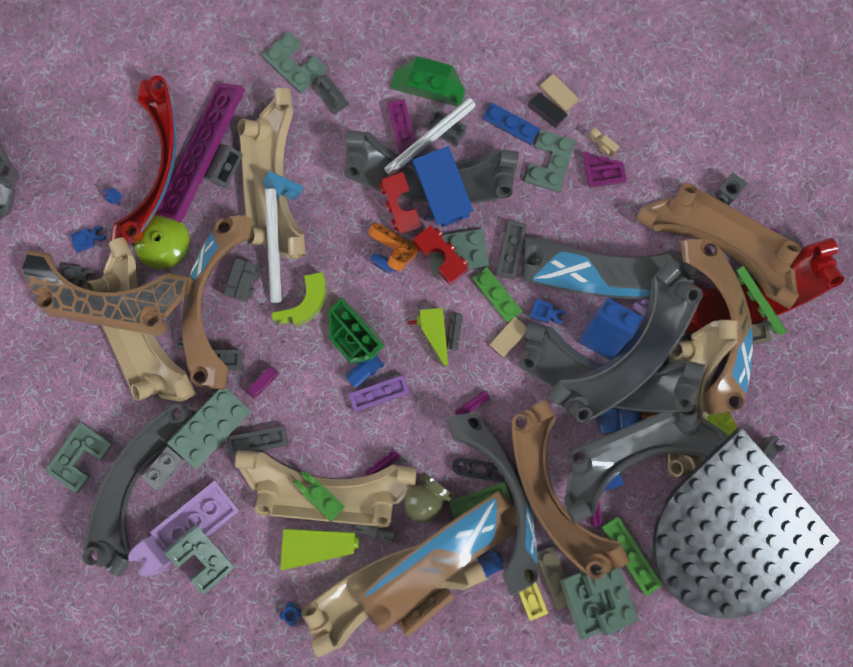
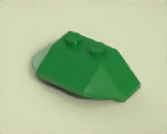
(429, 80)
(352, 333)

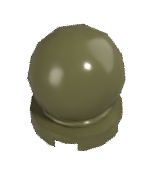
(426, 500)

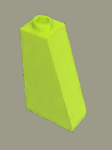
(312, 546)

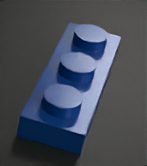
(511, 123)

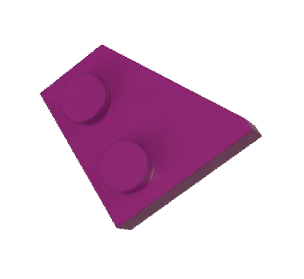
(602, 171)

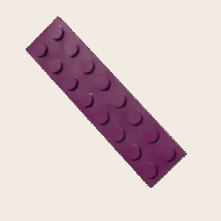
(200, 151)

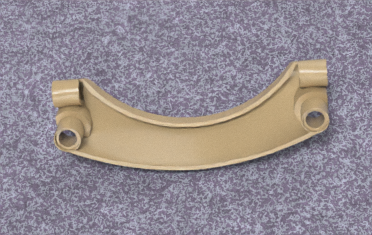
(339, 611)

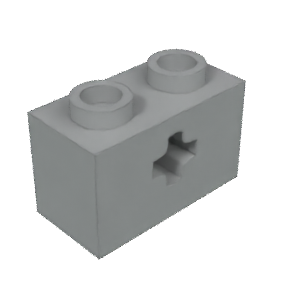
(163, 468)

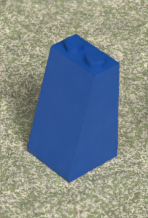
(442, 186)
(610, 328)

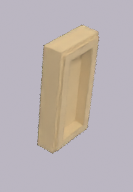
(559, 93)
(509, 337)

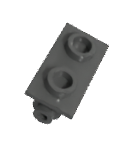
(330, 94)

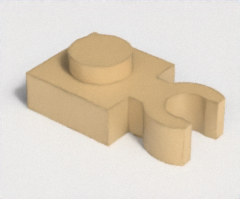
(606, 145)

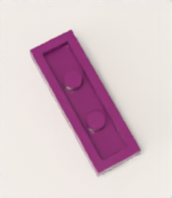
(401, 124)

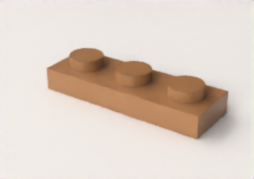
(425, 610)

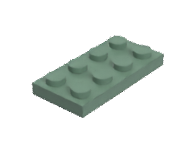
(208, 427)

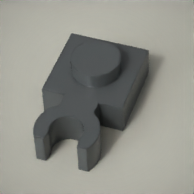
(75, 274)

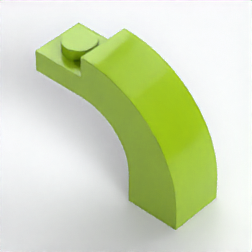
(311, 305)

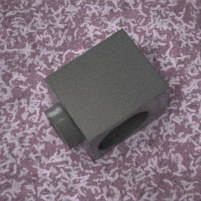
(735, 183)

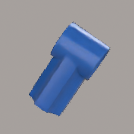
(364, 370)

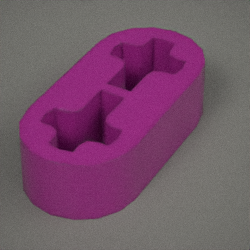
(262, 382)

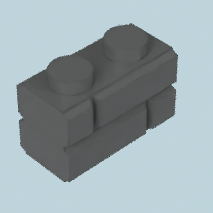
(223, 165)
(241, 280)

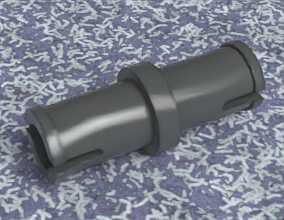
(376, 533)

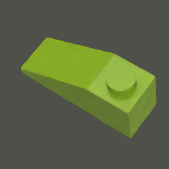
(433, 328)

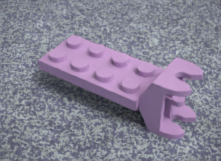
(207, 510)

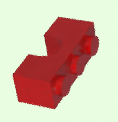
(393, 187)
(431, 241)

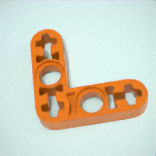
(404, 250)

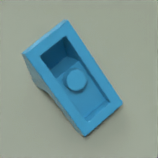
(282, 185)

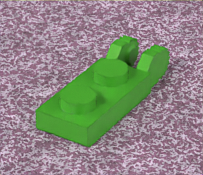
(319, 497)

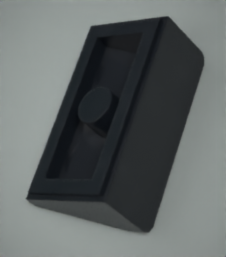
(547, 110)

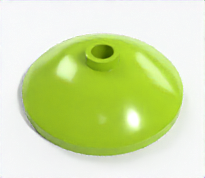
(169, 249)

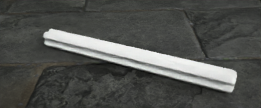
(430, 136)
(273, 245)

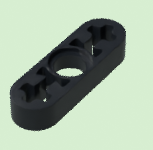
(474, 475)

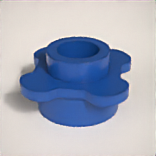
(112, 196)
(285, 615)

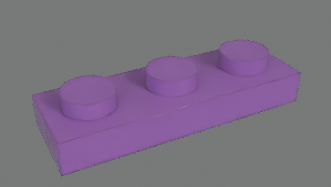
(379, 393)

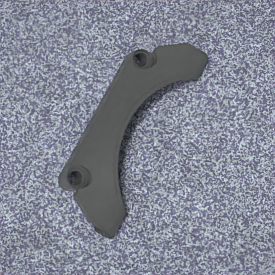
(615, 452)

